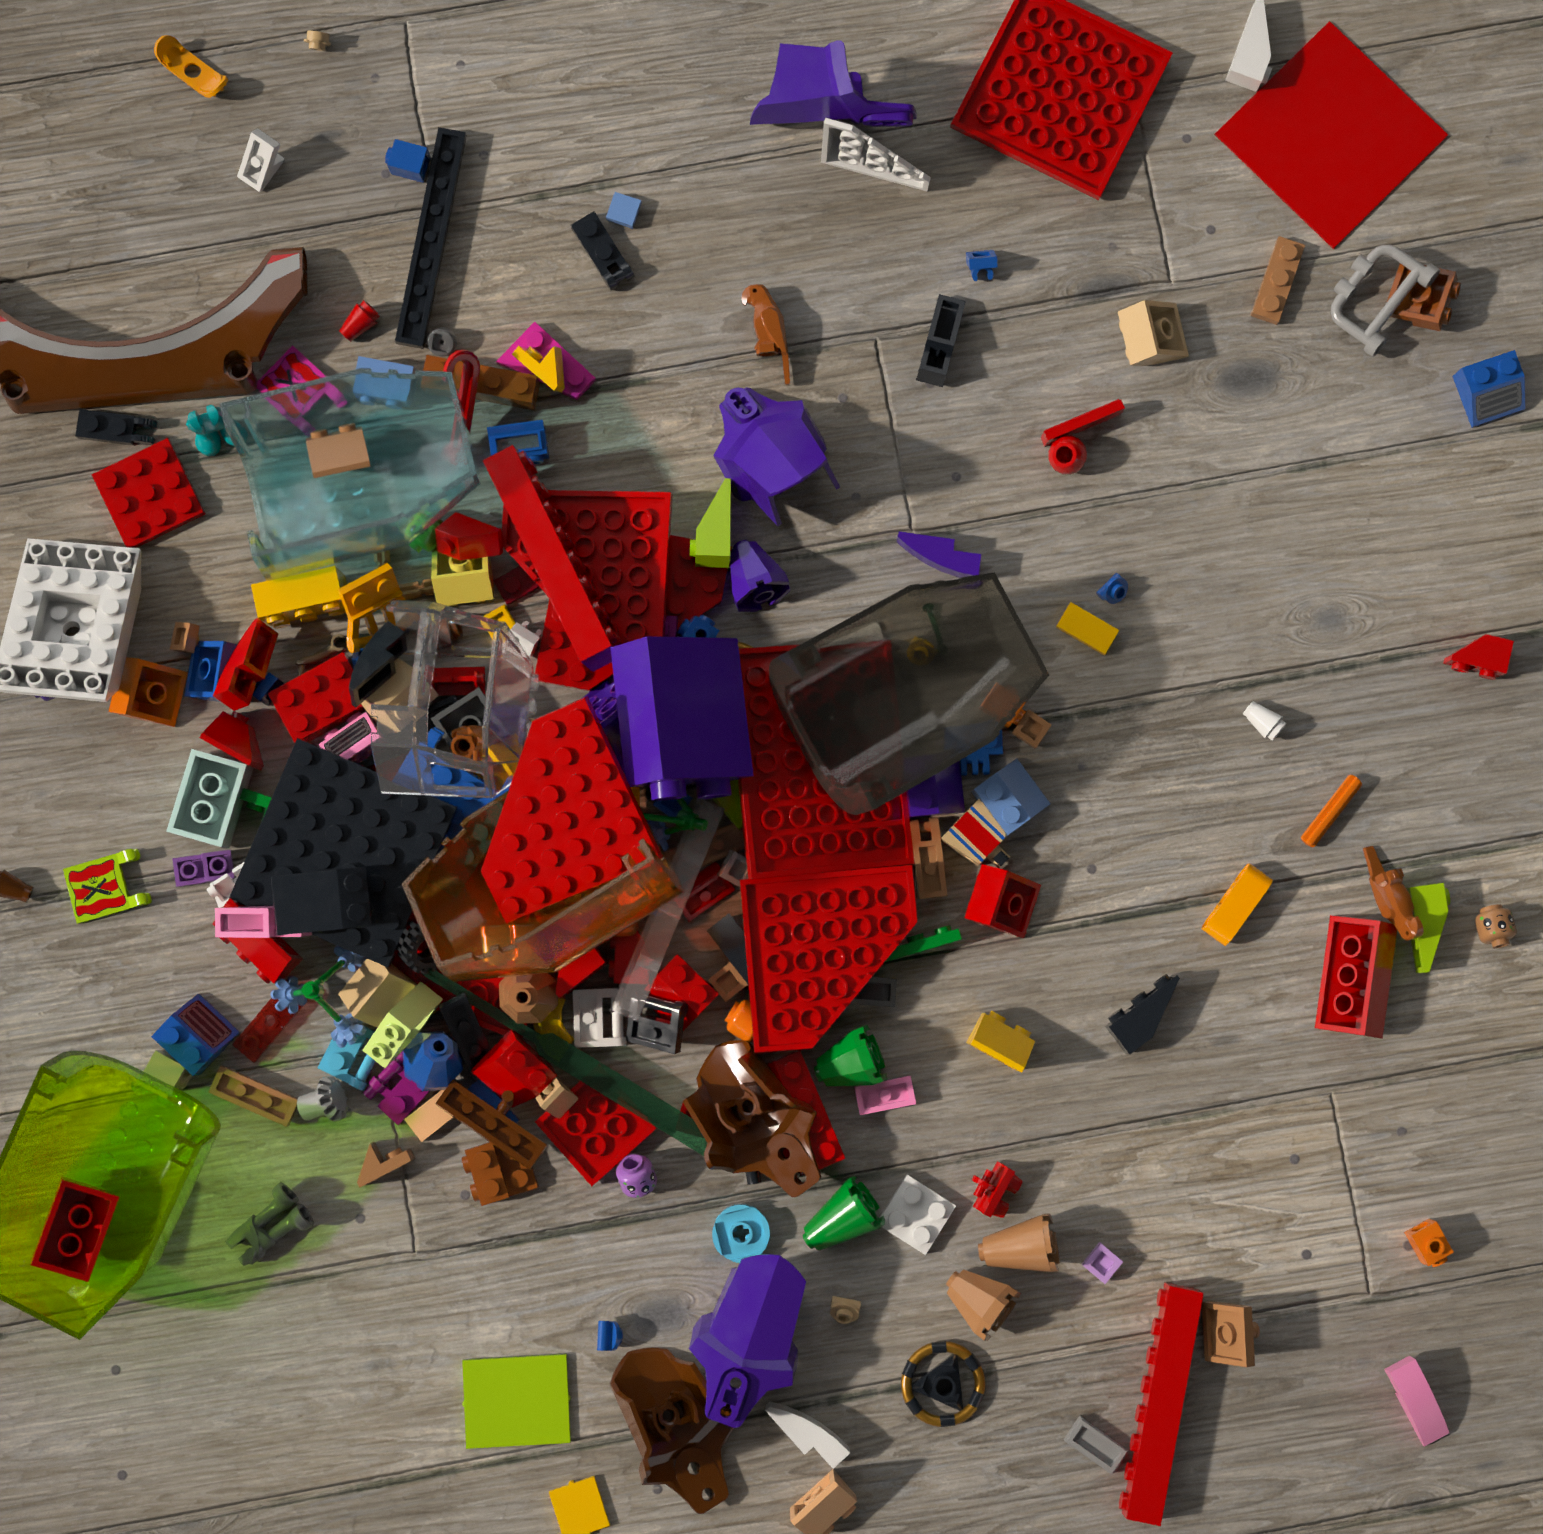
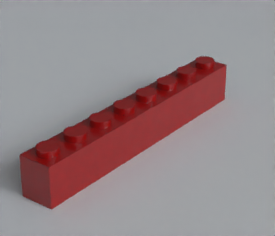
(1162, 1403)

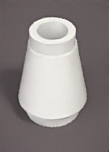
(1264, 720)

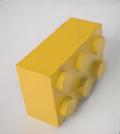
(299, 597)

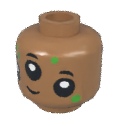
(1495, 926)

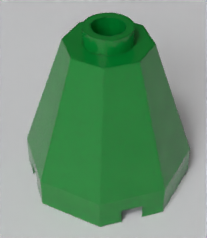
(852, 1061)

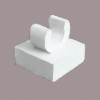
(526, 638)

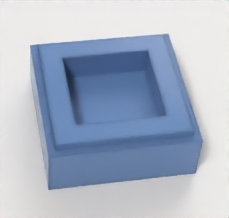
(623, 210)

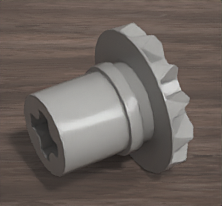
(326, 1100)

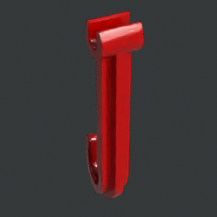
(469, 380)

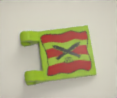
(100, 887)

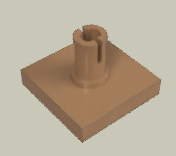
(1229, 1333)

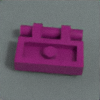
(402, 1098)

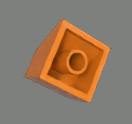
(149, 692)

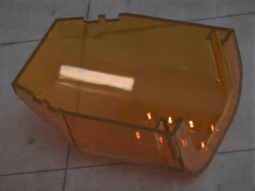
(469, 930)

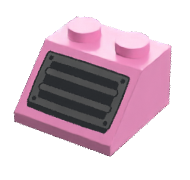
(353, 739)

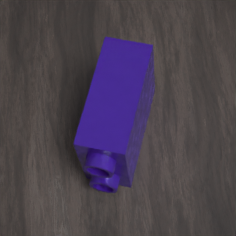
(682, 715)

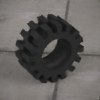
(408, 950)

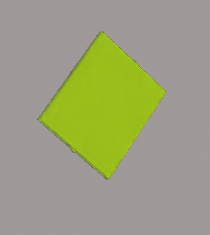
(516, 1401)

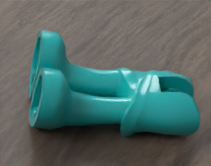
(206, 429)

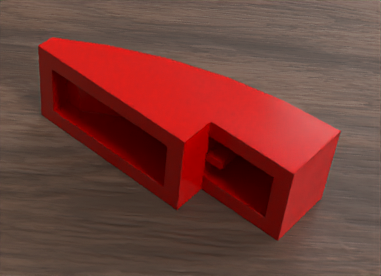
(246, 666)

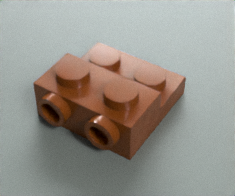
(1430, 305)
(496, 1174)

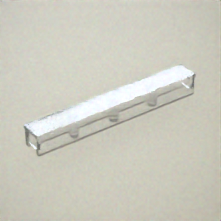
(662, 923)

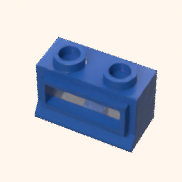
(524, 436)

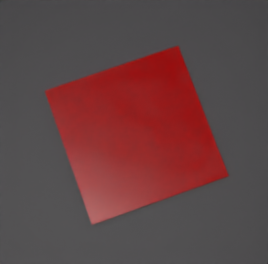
(1331, 134)

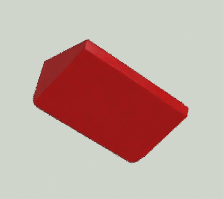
(706, 891)

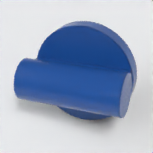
(1114, 589)
(609, 1336)

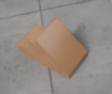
(375, 1166)

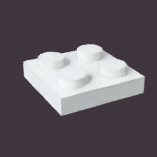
(916, 1214)

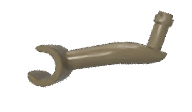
(314, 658)

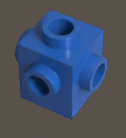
(700, 624)

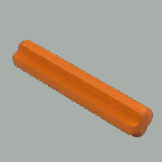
(1331, 810)

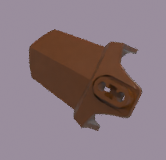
(752, 1119)
(667, 1418)

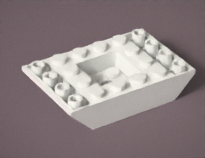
(62, 589)

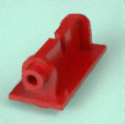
(458, 680)

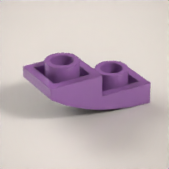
(202, 868)

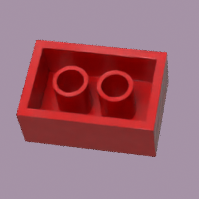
(316, 699)

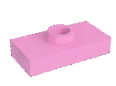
(885, 1095)

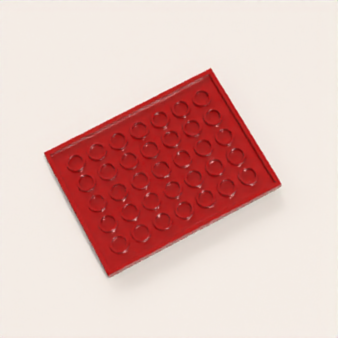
(787, 813)

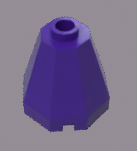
(755, 577)

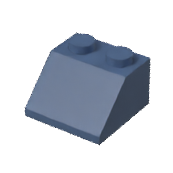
(1011, 796)

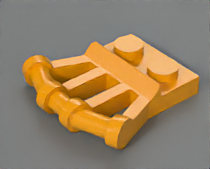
(366, 596)

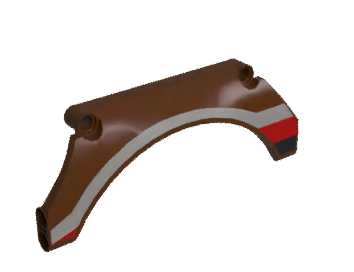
(177, 364)

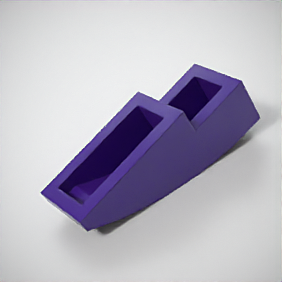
(940, 554)

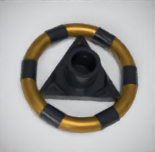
(942, 1383)

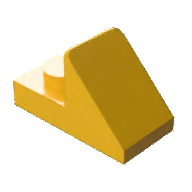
(548, 370)

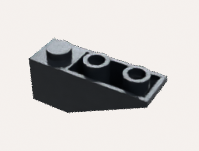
(1140, 1021)

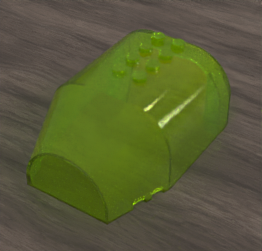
(112, 1131)

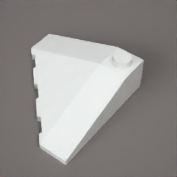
(856, 151)

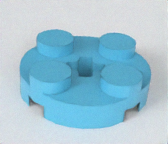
(727, 1223)

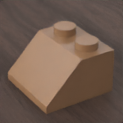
(337, 450)

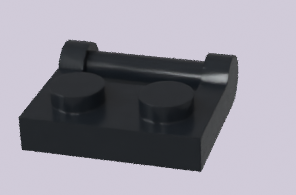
(658, 1032)

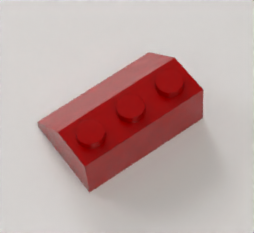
(270, 955)
(74, 1229)

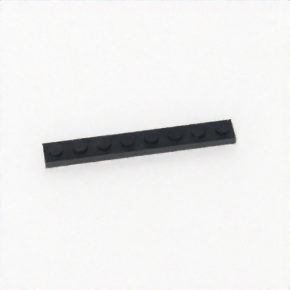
(430, 238)

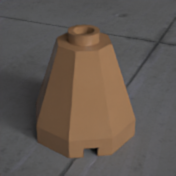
(541, 997)
(981, 1301)

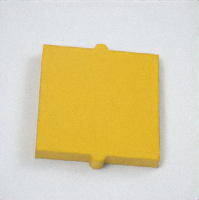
(579, 1507)

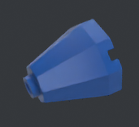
(432, 1060)

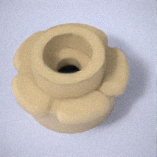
(317, 40)

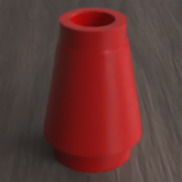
(359, 320)

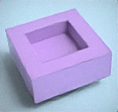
(1102, 1263)

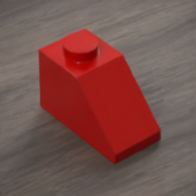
(468, 538)

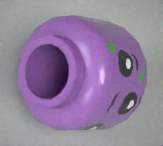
(636, 1176)

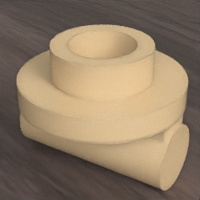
(844, 1309)

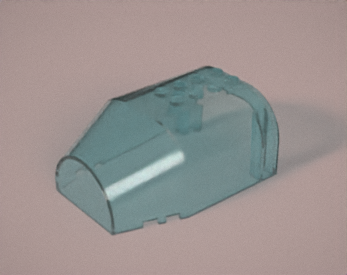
(416, 473)

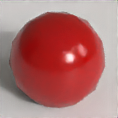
(1067, 455)

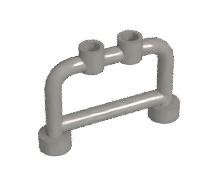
(1363, 266)

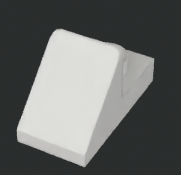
(260, 160)

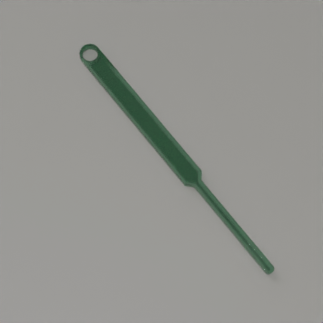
(592, 1072)

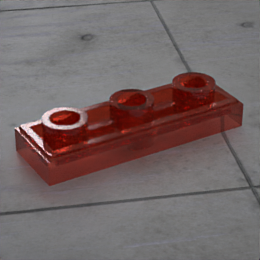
(259, 1034)

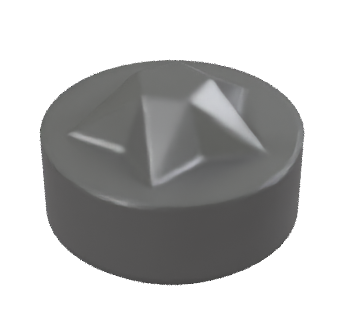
(442, 342)

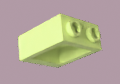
(402, 1024)

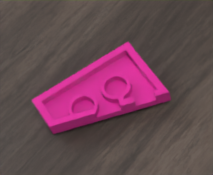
(576, 377)

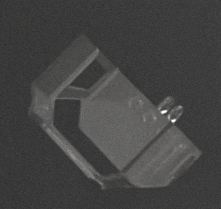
(402, 731)

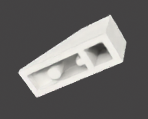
(1253, 52)

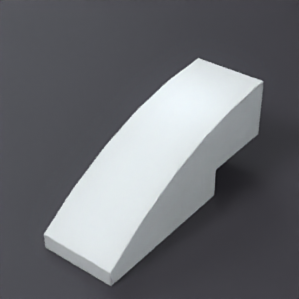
(809, 1433)

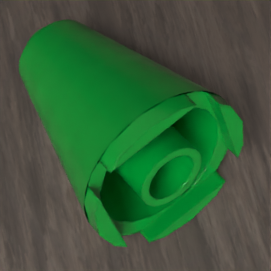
(843, 1217)

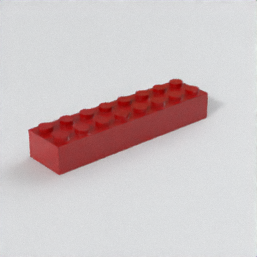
(552, 556)

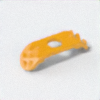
(177, 59)

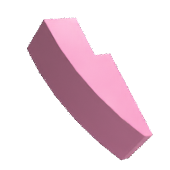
(248, 922)
(1417, 1400)

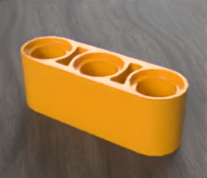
(1237, 904)

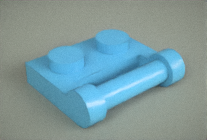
(339, 1061)

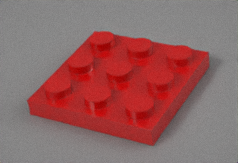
(148, 494)
(594, 1132)

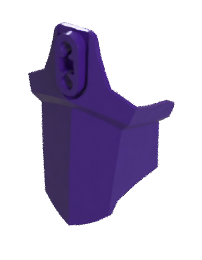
(816, 85)
(768, 447)
(749, 1336)

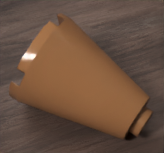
(1023, 1246)

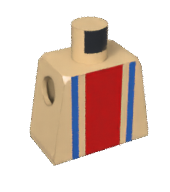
(977, 836)

